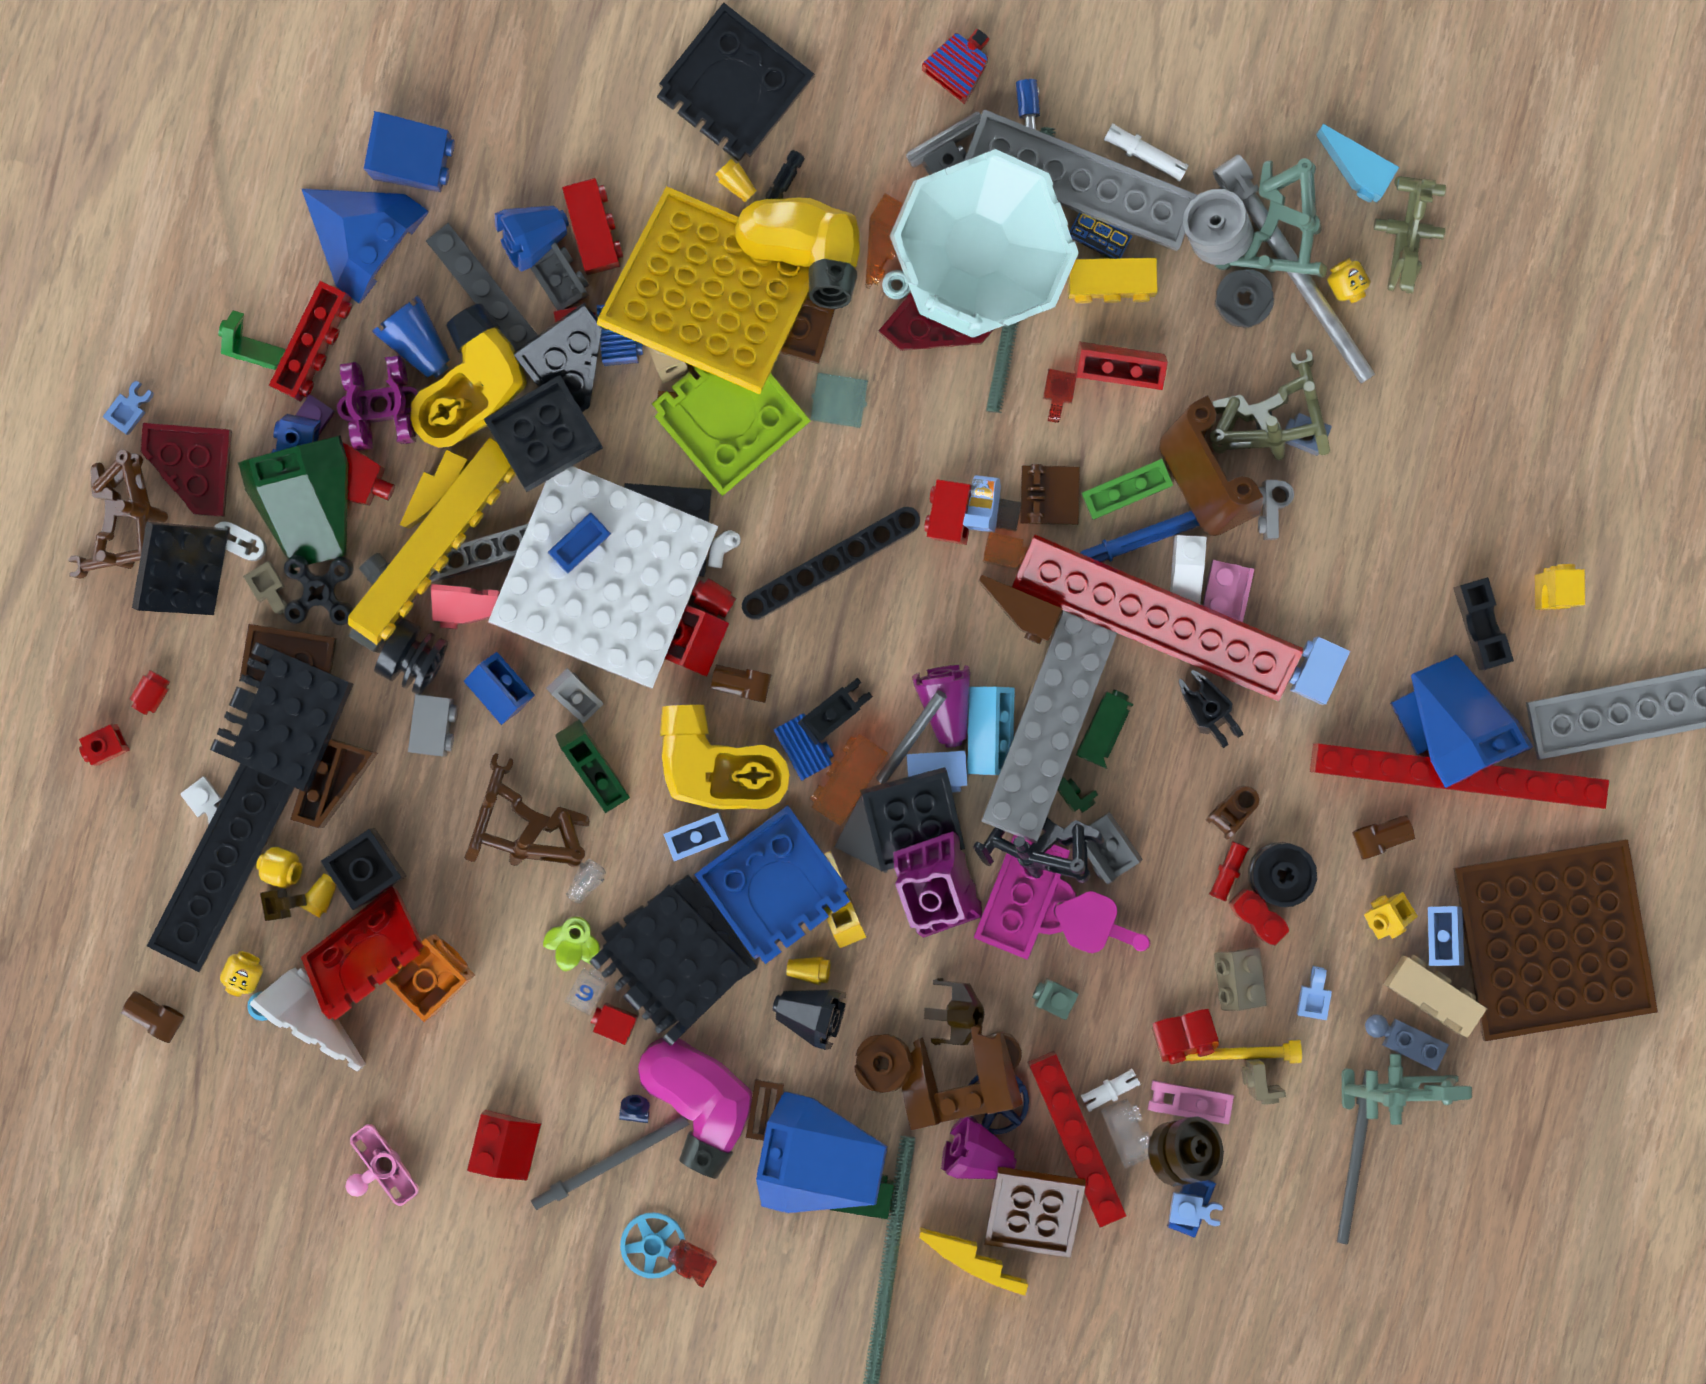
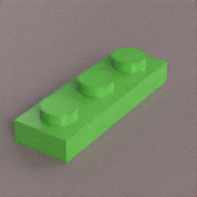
(1127, 489)

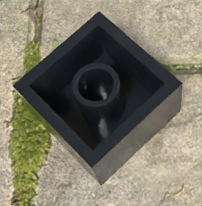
(363, 868)

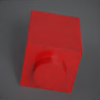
(614, 1023)

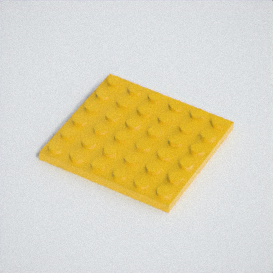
(702, 296)

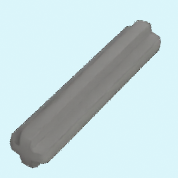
(954, 133)

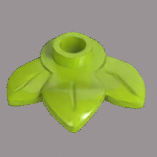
(572, 948)

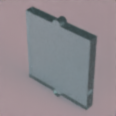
(839, 400)

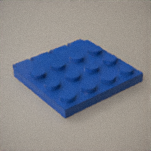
(773, 885)

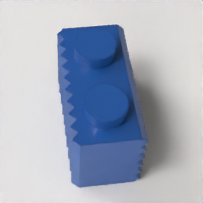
(617, 348)
(801, 750)

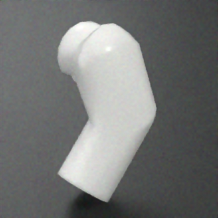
(721, 545)

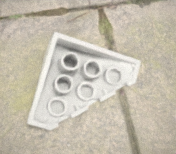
(294, 1004)

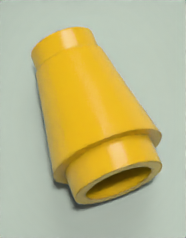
(736, 180)
(320, 896)
(811, 970)

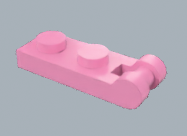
(1191, 1102)

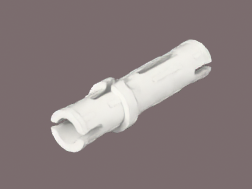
(1135, 146)

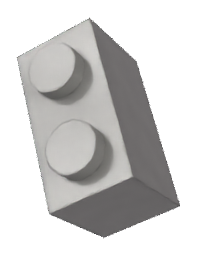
(432, 725)

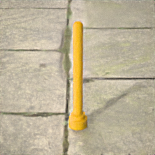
(1288, 1051)

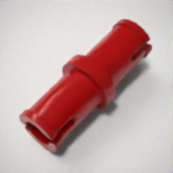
(1229, 871)

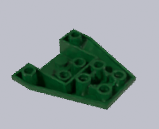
(302, 497)

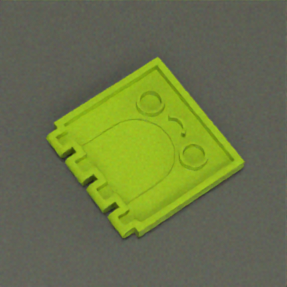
(728, 426)

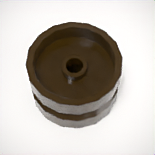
(1185, 1151)

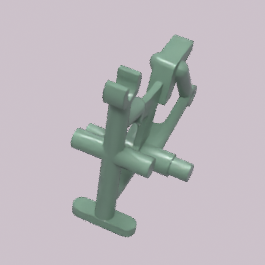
(1306, 221)
(1399, 1090)

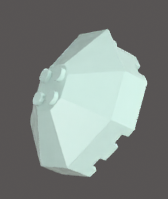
(984, 243)

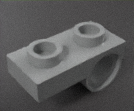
(1269, 522)

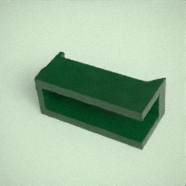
(1104, 728)

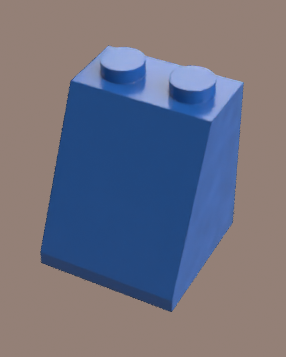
(408, 153)

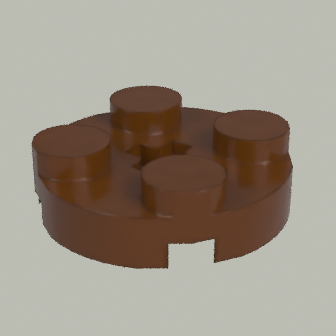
(899, 1063)

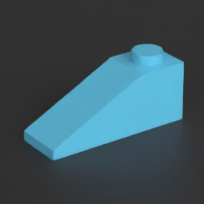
(1362, 168)

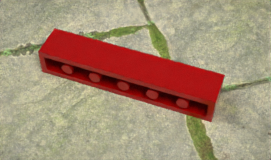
(1077, 1138)

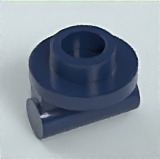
(634, 1109)

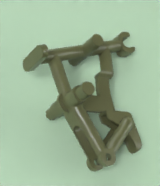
(1410, 231)
(1271, 432)

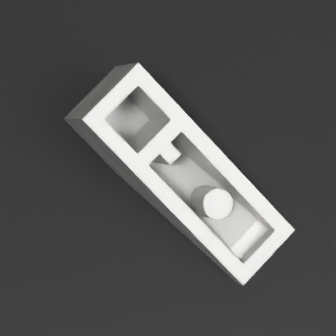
(1188, 566)

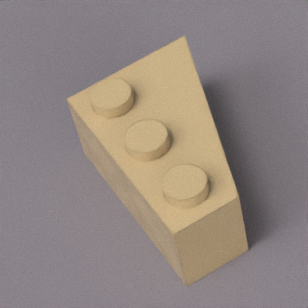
(1435, 995)

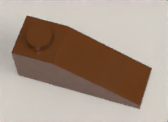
(1025, 611)

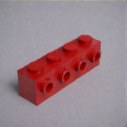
(310, 341)

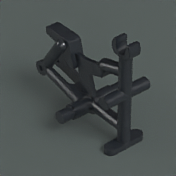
(1034, 856)

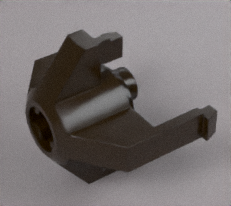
(961, 1013)

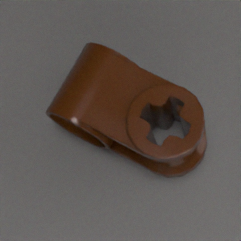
(1233, 812)

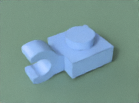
(1315, 1000)

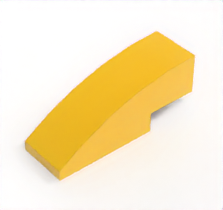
(432, 488)

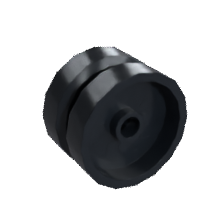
(1299, 878)

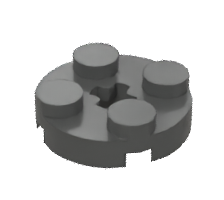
(1261, 296)

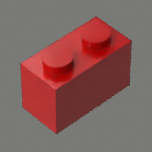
(947, 513)

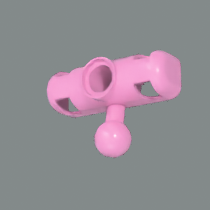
(376, 1148)

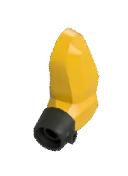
(805, 236)

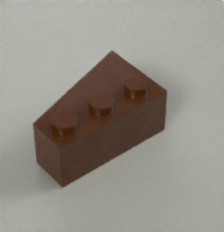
(333, 781)

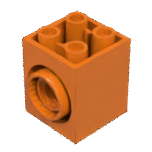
(431, 978)

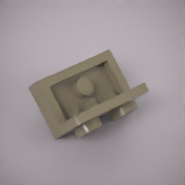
(1240, 979)
(1255, 1078)

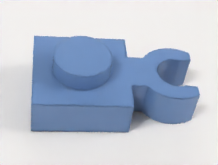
(125, 412)

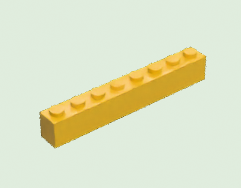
(431, 543)

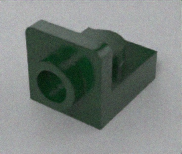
(1069, 791)

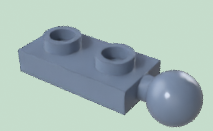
(1407, 1040)

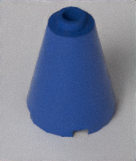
(415, 338)

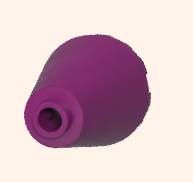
(951, 719)

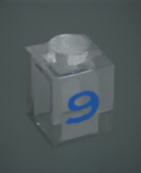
(587, 990)

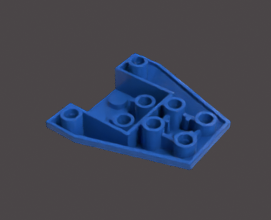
(1464, 721)
(817, 1159)

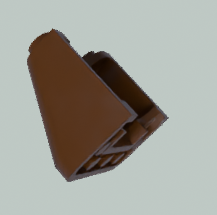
(1212, 499)

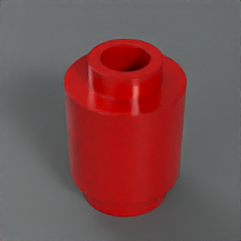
(713, 597)
(149, 693)

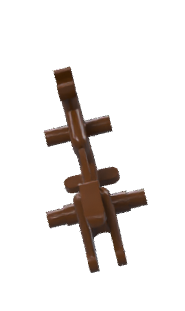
(138, 507)
(523, 847)

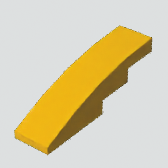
(963, 1254)

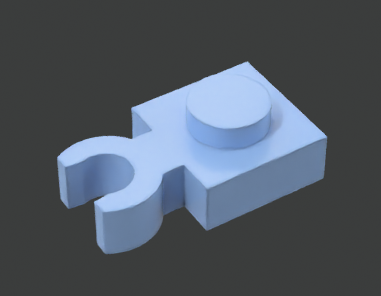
(1188, 1210)

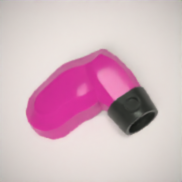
(701, 1092)

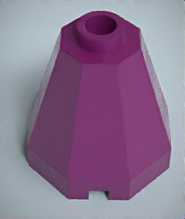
(975, 1152)

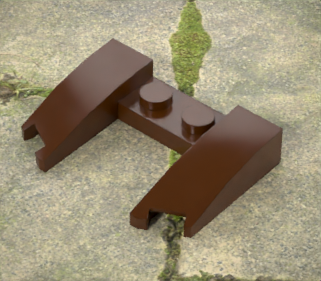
(994, 1093)

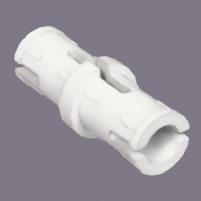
(1110, 1090)

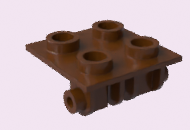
(1050, 495)

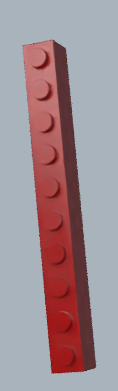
(1490, 780)

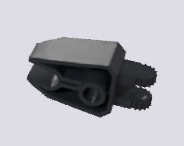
(1209, 708)

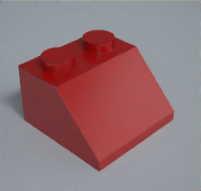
(696, 640)
(504, 1146)

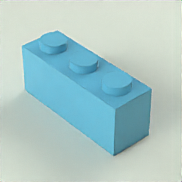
(989, 728)

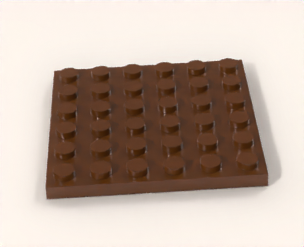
(1555, 940)

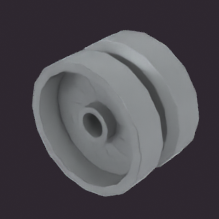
(1218, 226)

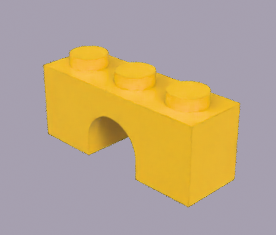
(1560, 587)

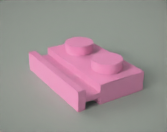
(1228, 589)

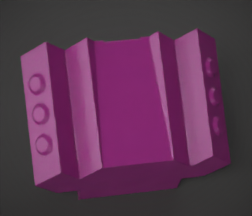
(936, 885)

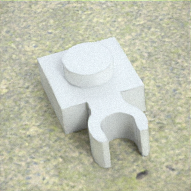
(202, 798)

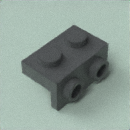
(558, 278)
(1116, 852)

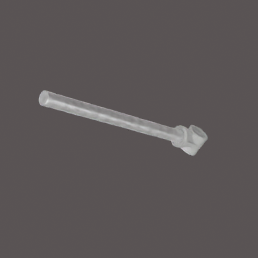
(1236, 177)

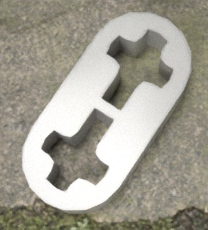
(242, 534)

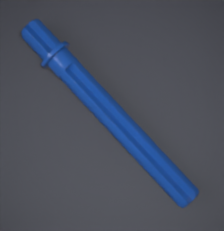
(1141, 537)

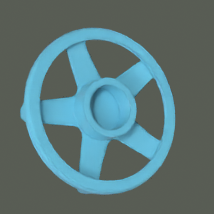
(651, 1245)

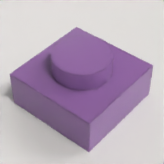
(315, 409)

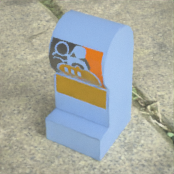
(983, 504)

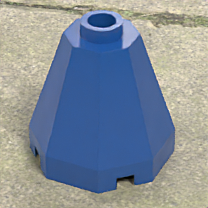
(530, 232)

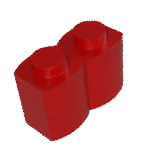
(1263, 922)
(1185, 1036)

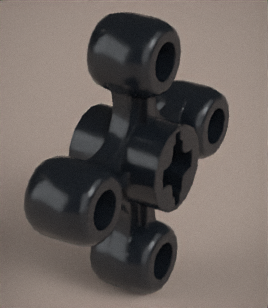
(311, 582)

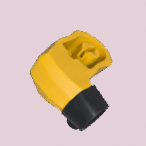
(472, 389)

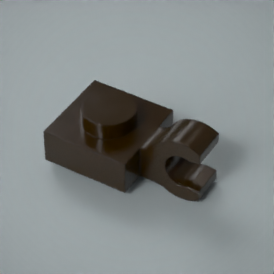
(277, 903)

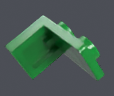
(245, 348)

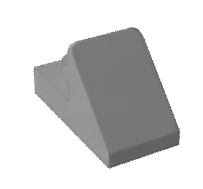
(575, 695)

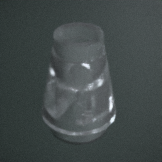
(586, 880)

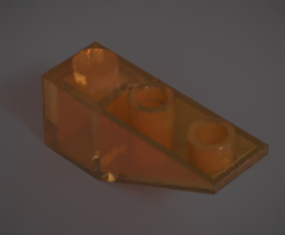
(879, 241)

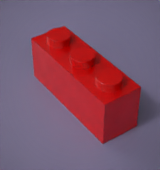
(592, 226)
(1120, 365)

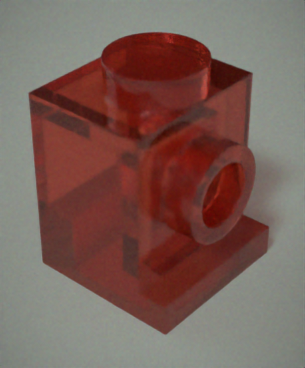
(692, 1262)

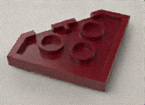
(913, 331)
(192, 463)

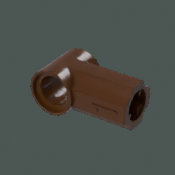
(747, 684)
(1375, 838)
(158, 1019)

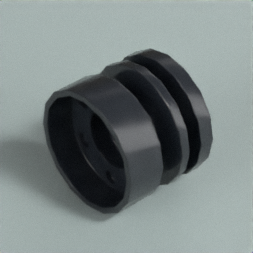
(413, 658)

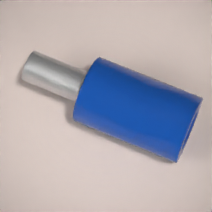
(1028, 101)

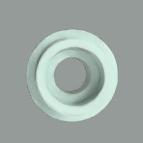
(889, 291)

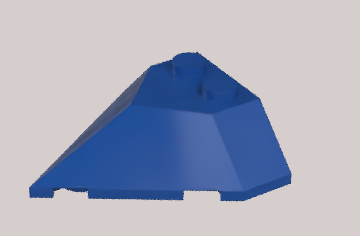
(360, 232)

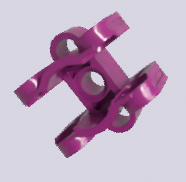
(360, 421)

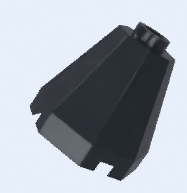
(811, 1014)

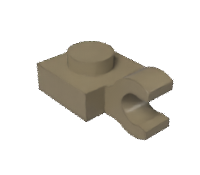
(265, 584)

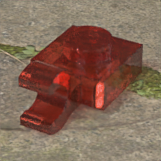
(1060, 390)

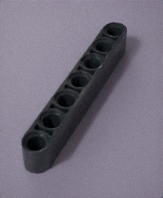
(839, 551)

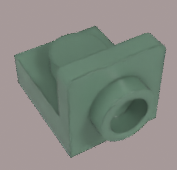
(1054, 998)

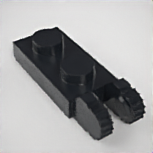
(833, 712)

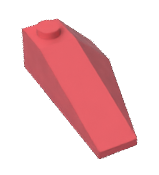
(461, 605)

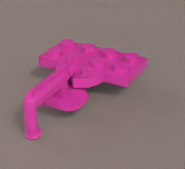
(1026, 906)

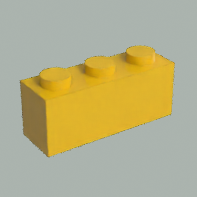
(1113, 279)

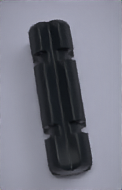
(785, 175)

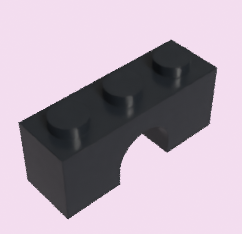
(1477, 610)

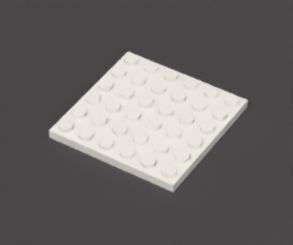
(624, 595)

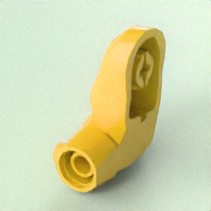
(717, 773)

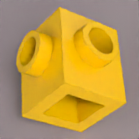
(1390, 915)

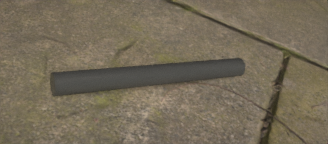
(911, 737)

